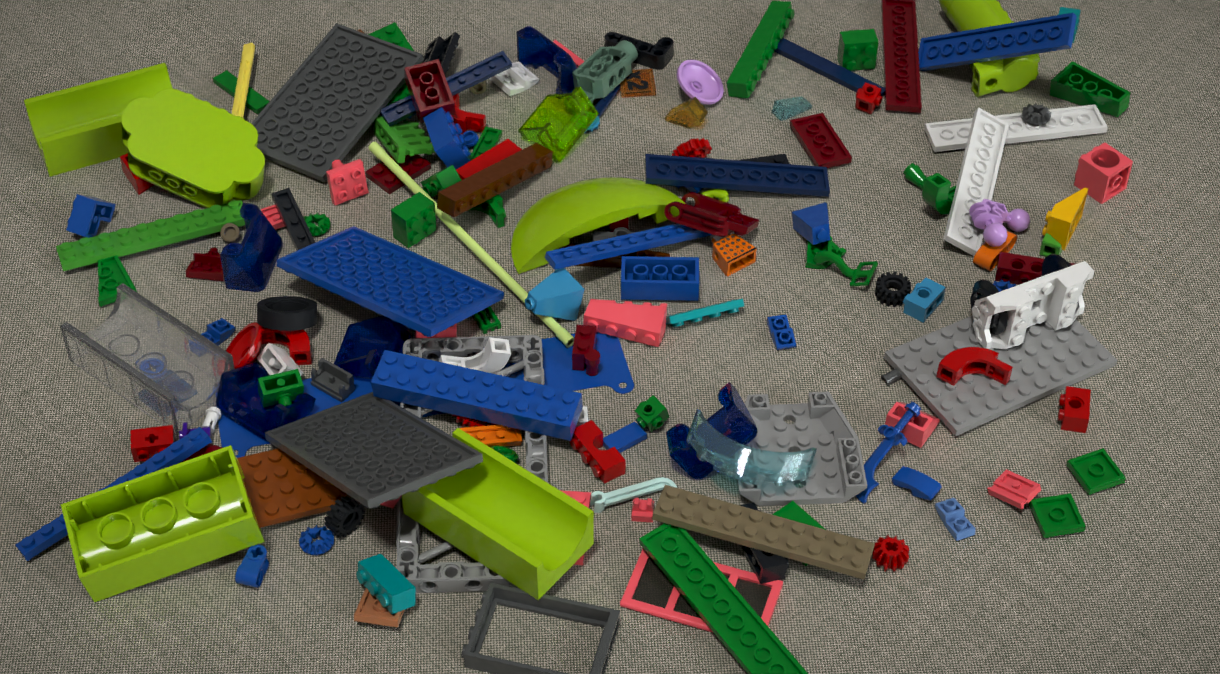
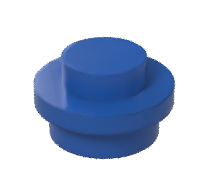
(471, 138)

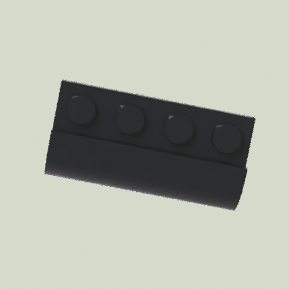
(442, 50)

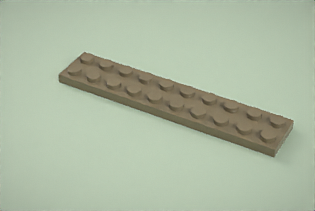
(764, 531)

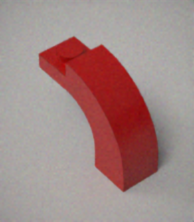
(468, 120)
(296, 341)
(973, 360)

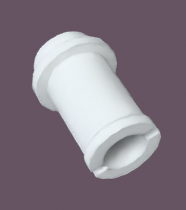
(212, 414)

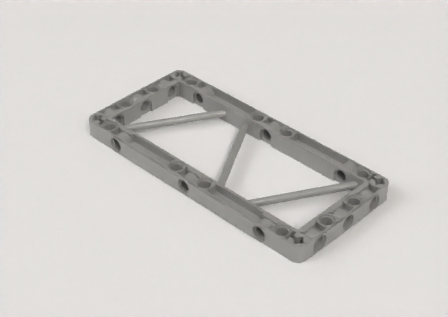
(461, 576)

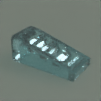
(790, 107)

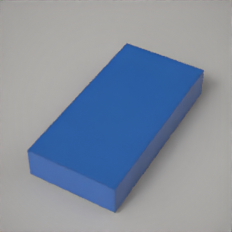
(625, 437)

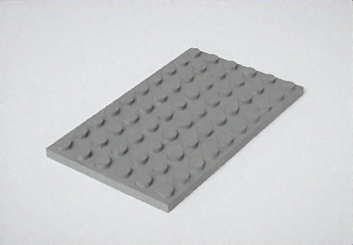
(1041, 366)

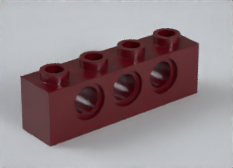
(1018, 268)

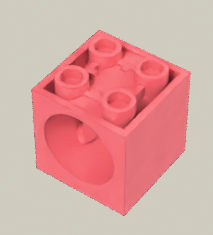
(1103, 172)

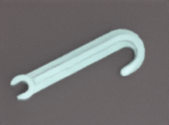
(601, 500)

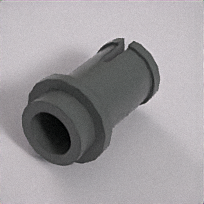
(892, 376)

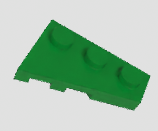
(111, 275)

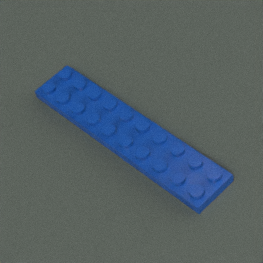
(997, 42)

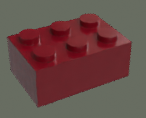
(428, 88)

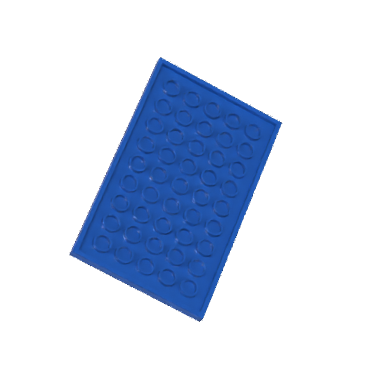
(391, 280)

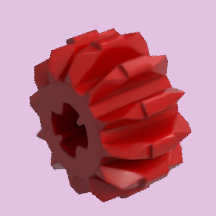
(890, 553)

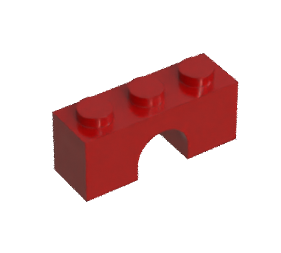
(604, 463)

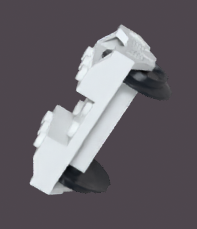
(1053, 297)

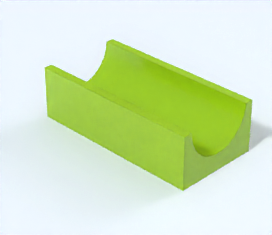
(84, 121)
(505, 519)
(161, 524)

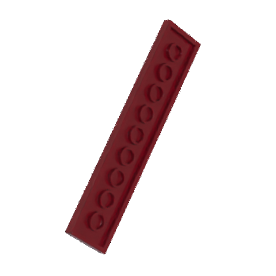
(901, 56)

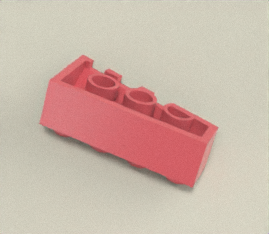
(628, 320)

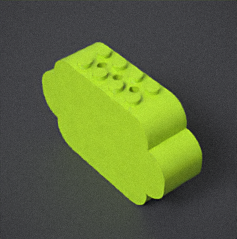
(192, 148)

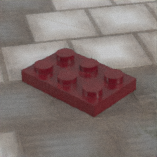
(388, 181)

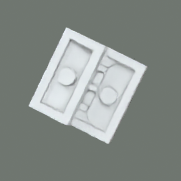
(515, 79)

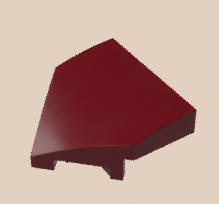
(206, 266)

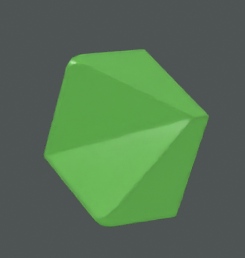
(1050, 246)

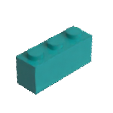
(386, 583)

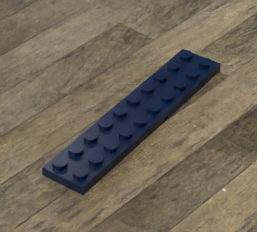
(736, 175)

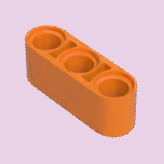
(988, 256)

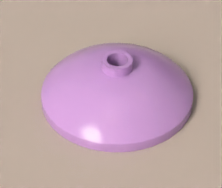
(700, 82)

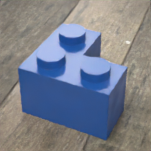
(87, 214)

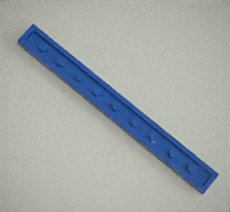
(621, 245)
(172, 455)

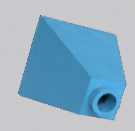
(556, 296)

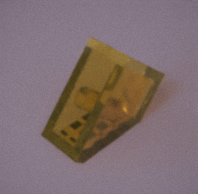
(687, 114)

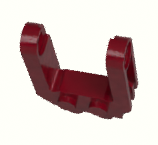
(711, 216)

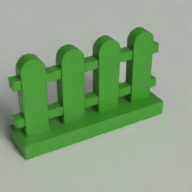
(402, 139)

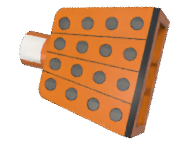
(732, 253)

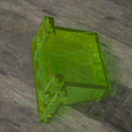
(560, 122)

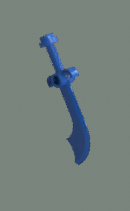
(892, 438)

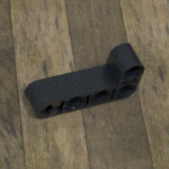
(649, 55)

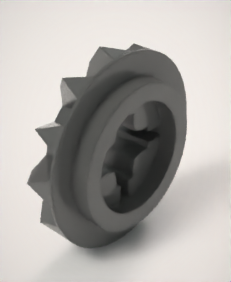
(1035, 118)

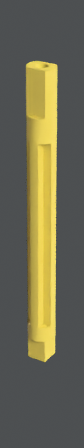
(243, 80)

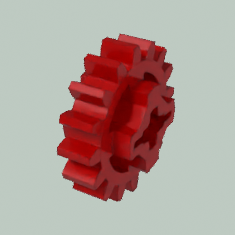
(693, 148)

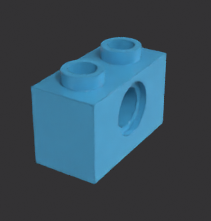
(924, 299)

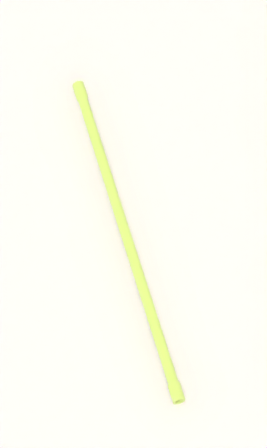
(561, 333)

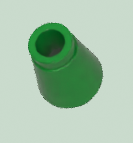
(915, 175)

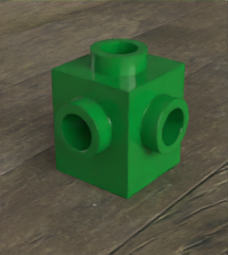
(651, 414)

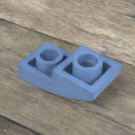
(954, 519)

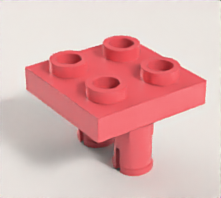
(346, 181)

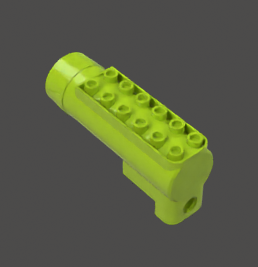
(993, 75)

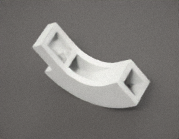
(489, 360)

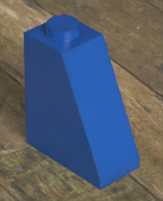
(812, 223)

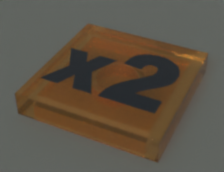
(638, 83)

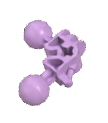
(990, 217)

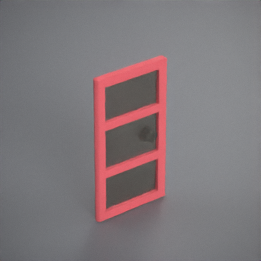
(656, 595)

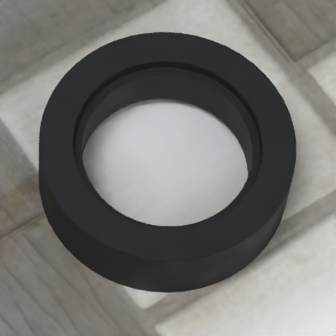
(287, 313)

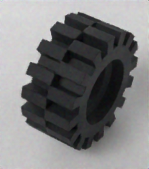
(895, 281)
(344, 516)

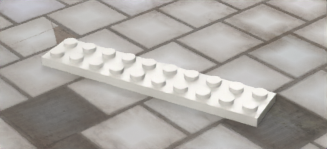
(1063, 123)
(976, 179)

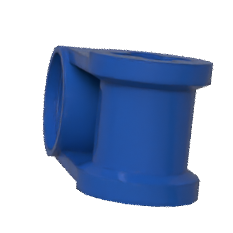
(253, 567)

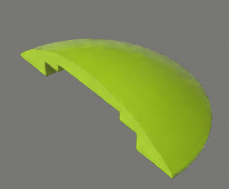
(580, 209)

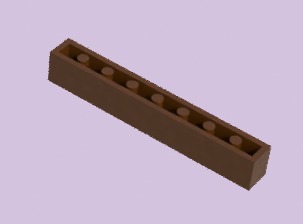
(494, 180)

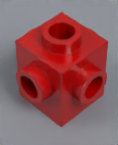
(868, 98)

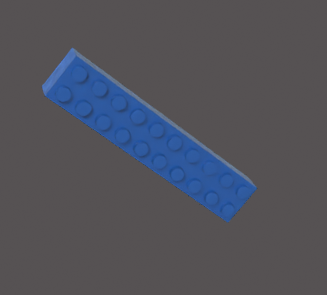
(477, 395)

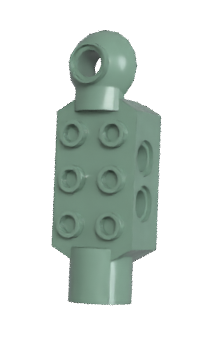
(605, 69)

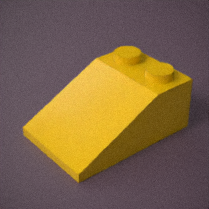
(1065, 217)

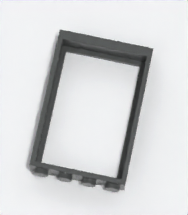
(546, 605)

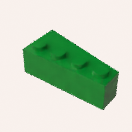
(1087, 88)

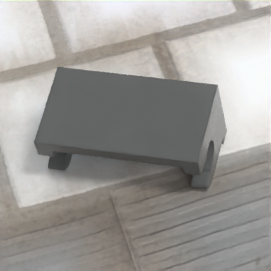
(332, 380)

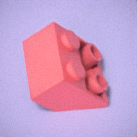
(917, 429)

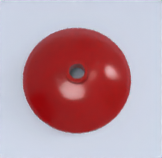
(246, 345)

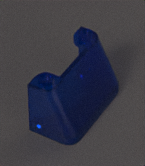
(539, 51)
(252, 262)
(241, 402)
(731, 420)

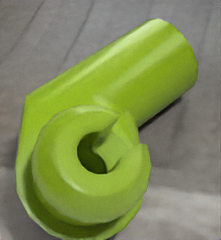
(717, 193)

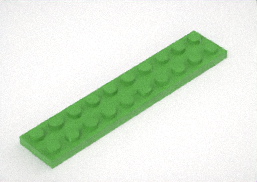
(149, 235)

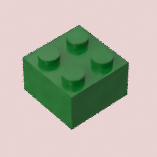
(858, 49)
(413, 220)

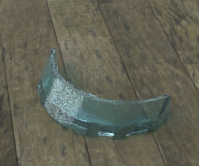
(745, 462)

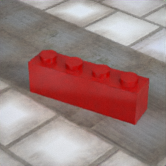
(488, 158)

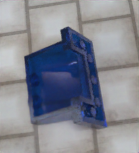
(366, 343)

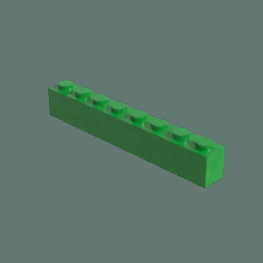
(760, 49)

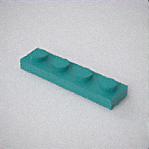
(697, 314)

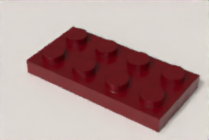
(820, 141)

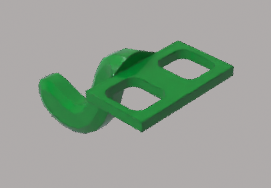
(824, 256)

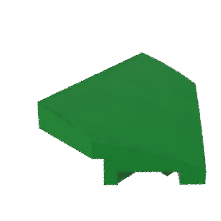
(812, 249)

